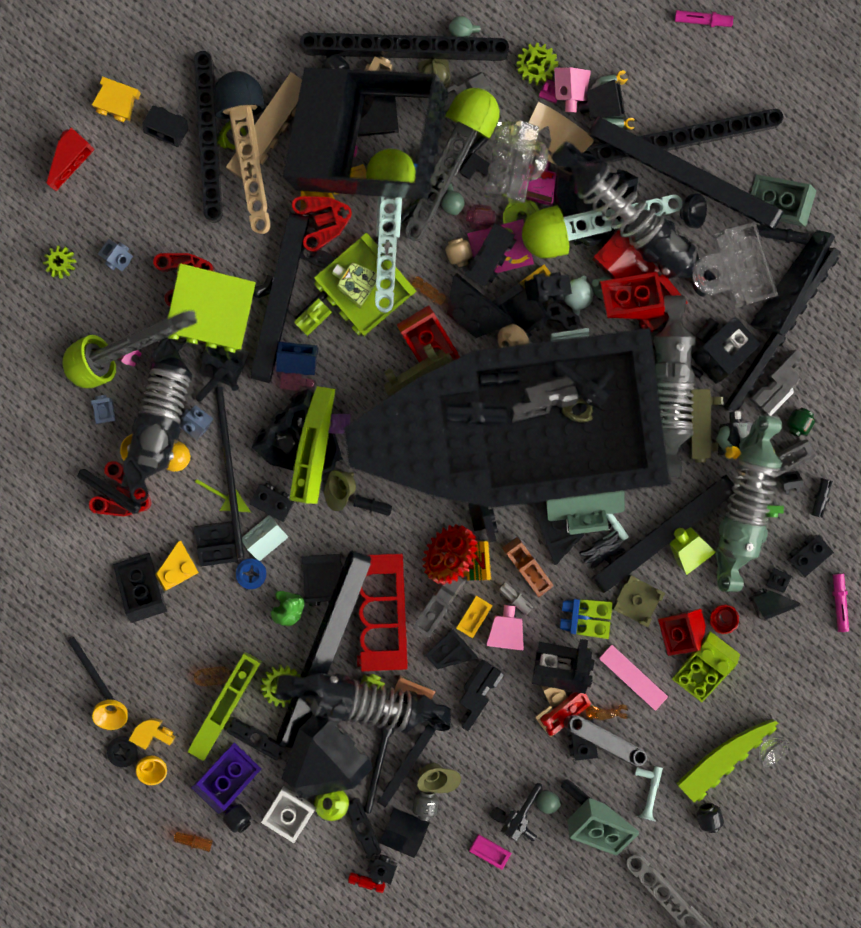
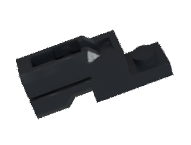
(474, 699)

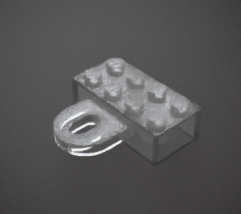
(512, 162)
(739, 266)

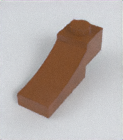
(528, 566)

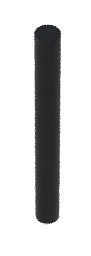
(90, 669)

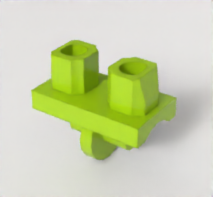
(313, 317)

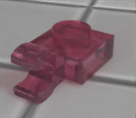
(293, 381)

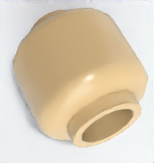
(459, 252)

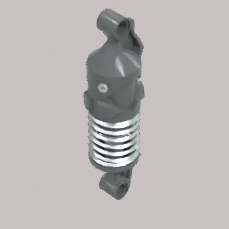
(675, 380)

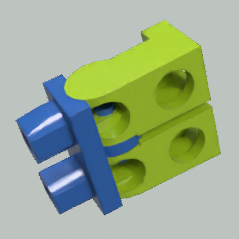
(582, 613)

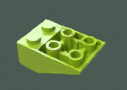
(707, 667)

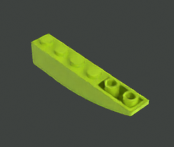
(312, 448)
(224, 706)
(722, 759)

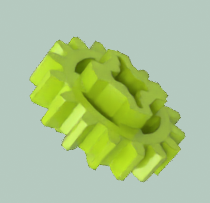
(536, 56)
(270, 686)

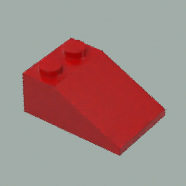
(69, 155)
(621, 259)
(633, 297)
(424, 329)

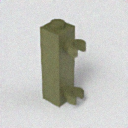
(433, 362)
(700, 442)

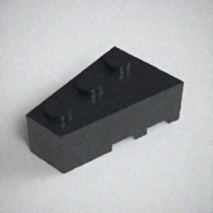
(491, 255)

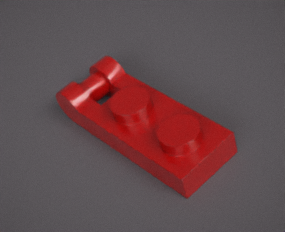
(572, 705)

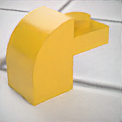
(148, 730)

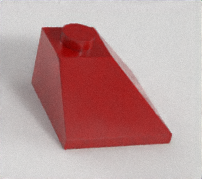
(683, 631)

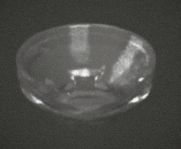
(772, 750)

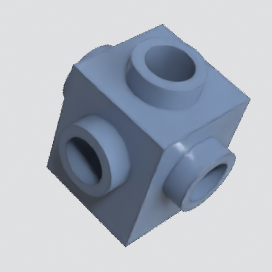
(115, 255)
(195, 422)

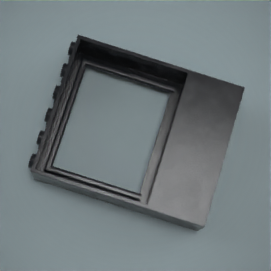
(329, 125)

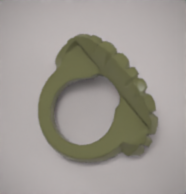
(584, 417)

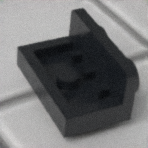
(482, 519)

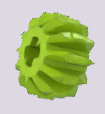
(56, 269)

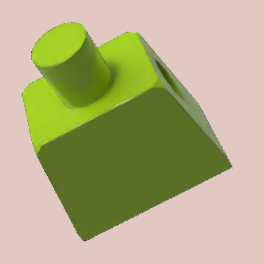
(690, 549)

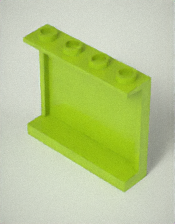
(219, 304)
(364, 319)

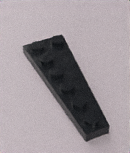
(779, 310)

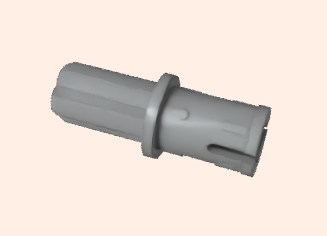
(515, 598)

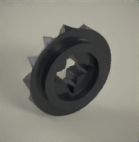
(119, 760)

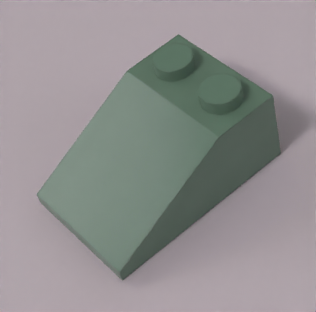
(789, 196)
(600, 827)

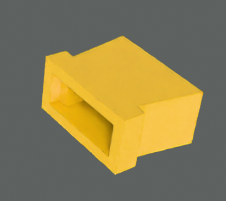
(115, 99)

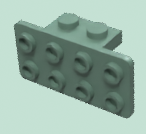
(586, 512)

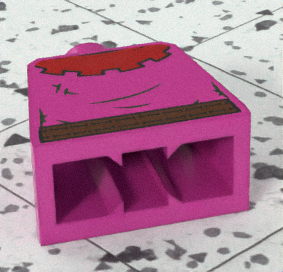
(542, 189)

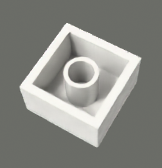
(288, 814)

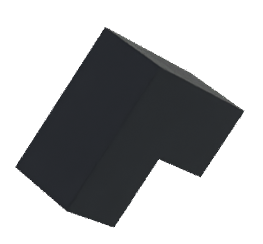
(475, 163)

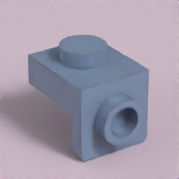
(103, 409)

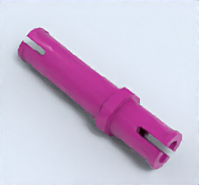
(704, 18)
(840, 602)

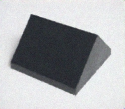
(404, 832)

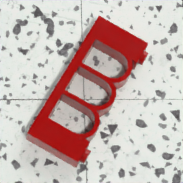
(385, 659)

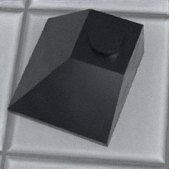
(770, 604)

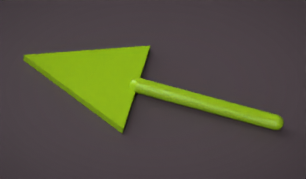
(242, 507)

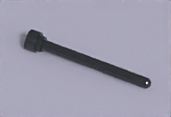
(378, 767)

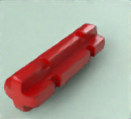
(365, 882)

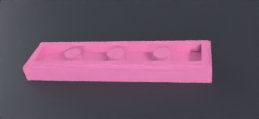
(633, 677)

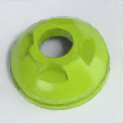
(339, 805)

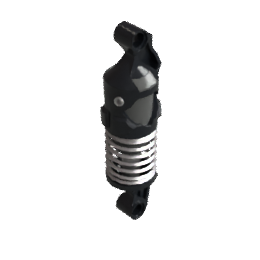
(158, 422)

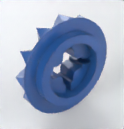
(257, 580)

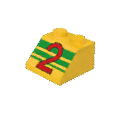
(481, 566)

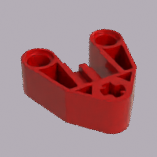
(316, 204)
(174, 260)
(110, 506)

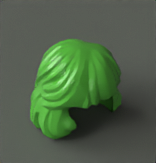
(289, 610)

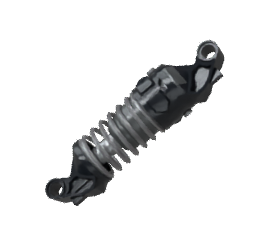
(343, 699)

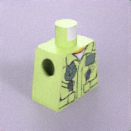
(355, 282)

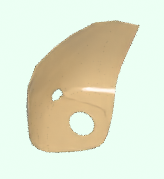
(560, 129)

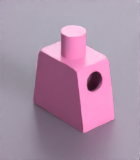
(571, 86)
(506, 630)

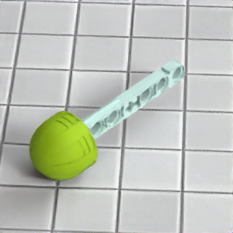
(392, 166)
(549, 233)

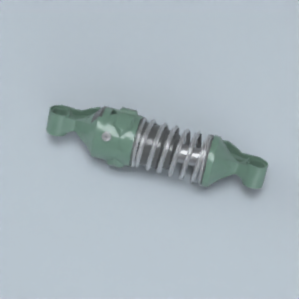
(745, 523)

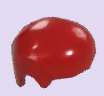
(729, 616)

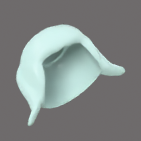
(581, 294)

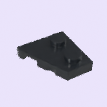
(450, 651)

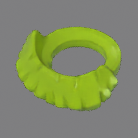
(222, 138)

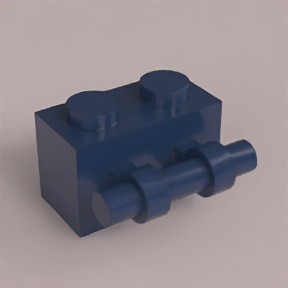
(297, 358)

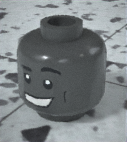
(425, 805)

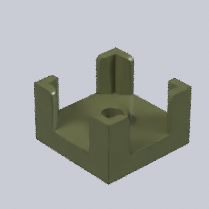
(638, 600)

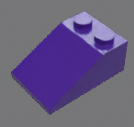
(226, 778)

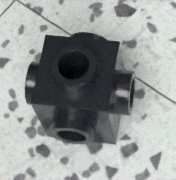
(382, 876)

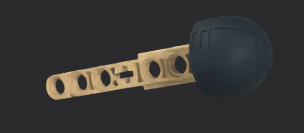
(238, 98)

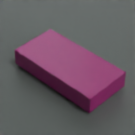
(490, 851)

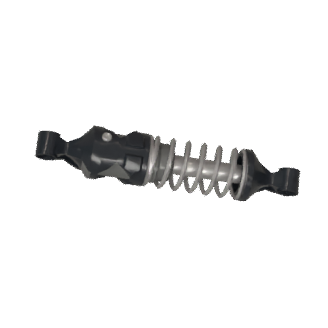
(650, 234)

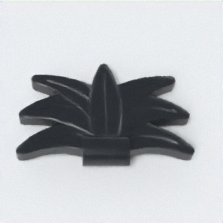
(602, 550)

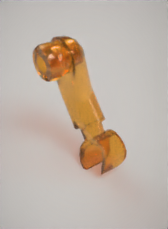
(601, 714)

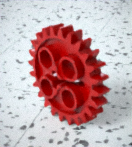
(448, 567)

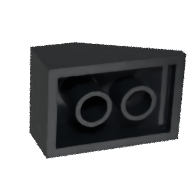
(139, 588)

